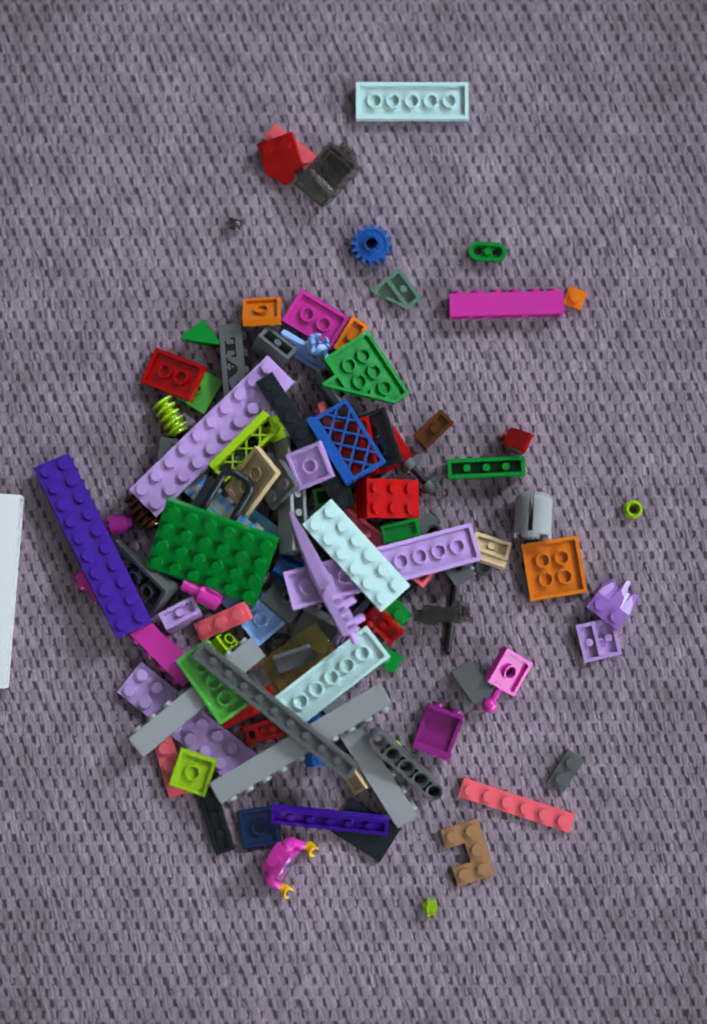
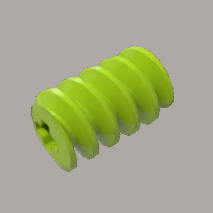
(169, 417)

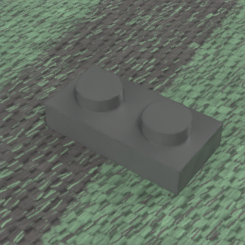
(565, 770)

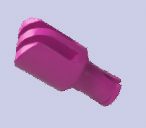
(203, 594)

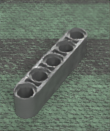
(409, 771)

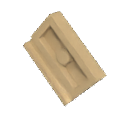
(493, 551)

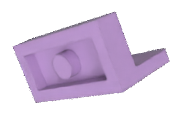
(181, 615)

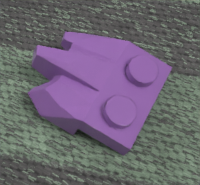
(612, 603)

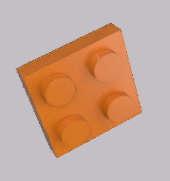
(261, 311)

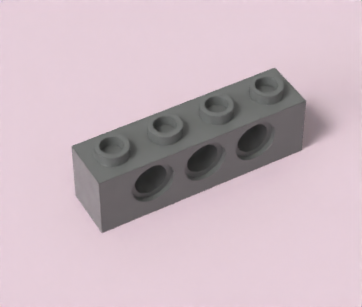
(455, 577)

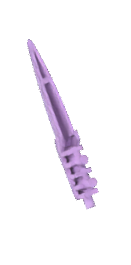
(334, 602)

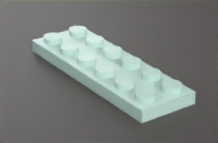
(412, 101)
(356, 555)
(334, 675)

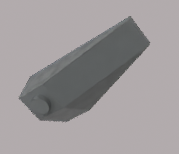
(155, 585)

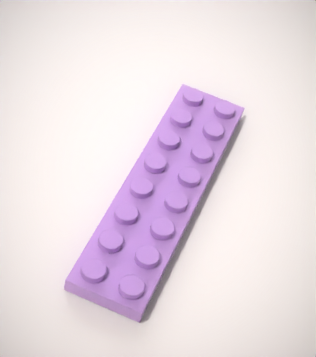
(200, 734)

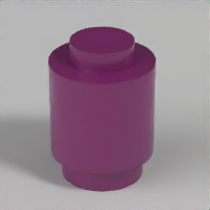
(119, 523)

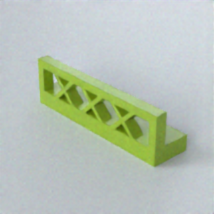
(243, 438)

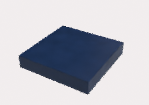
(257, 827)

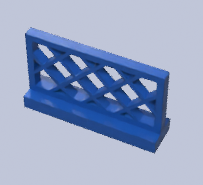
(333, 454)

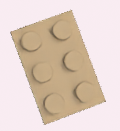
(260, 471)

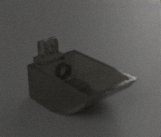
(328, 173)

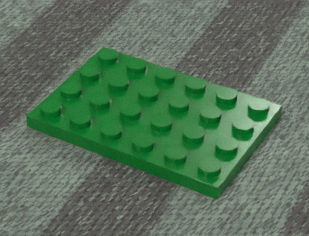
(212, 551)

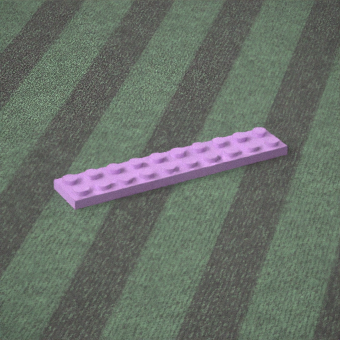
(207, 439)
(409, 557)

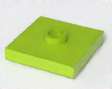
(192, 772)

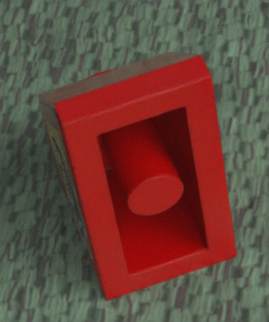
(516, 440)

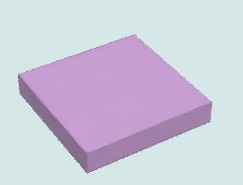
(310, 465)

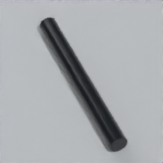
(450, 627)

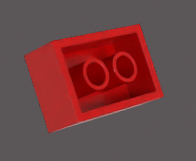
(387, 499)

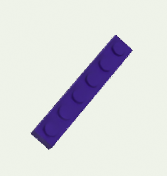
(330, 819)

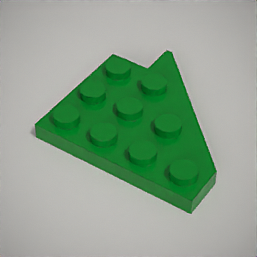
(363, 371)

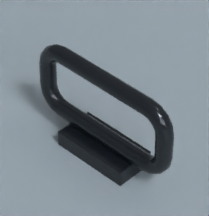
(212, 486)

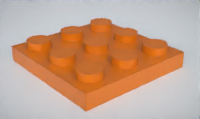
(553, 568)

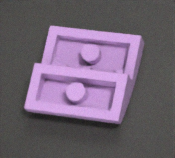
(598, 640)

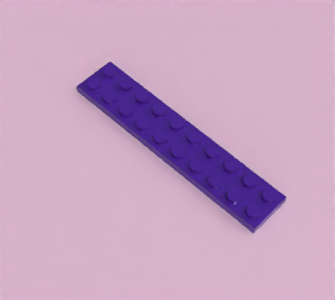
(92, 546)

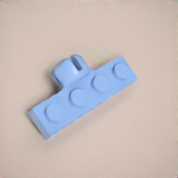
(310, 351)

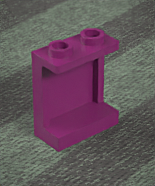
(438, 730)

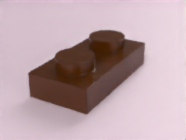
(433, 429)

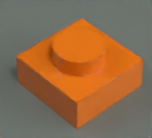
(574, 298)

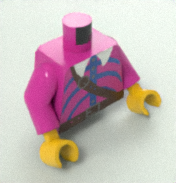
(282, 859)

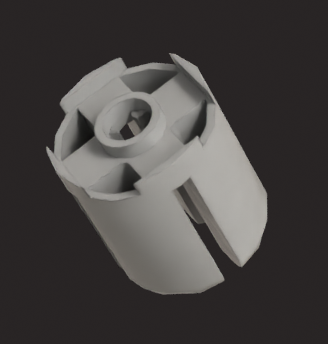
(533, 515)

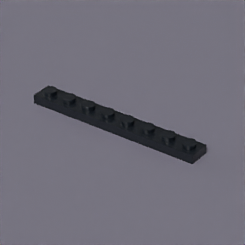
(300, 434)

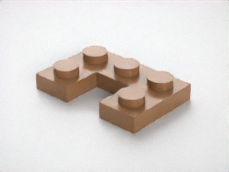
(480, 863)

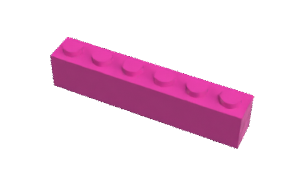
(505, 304)

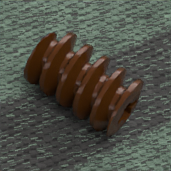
(144, 515)

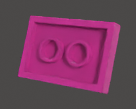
(312, 316)

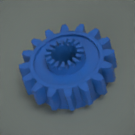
(367, 254)

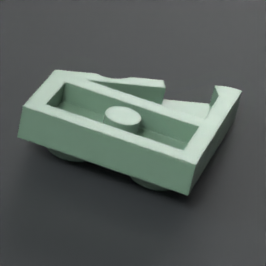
(398, 290)

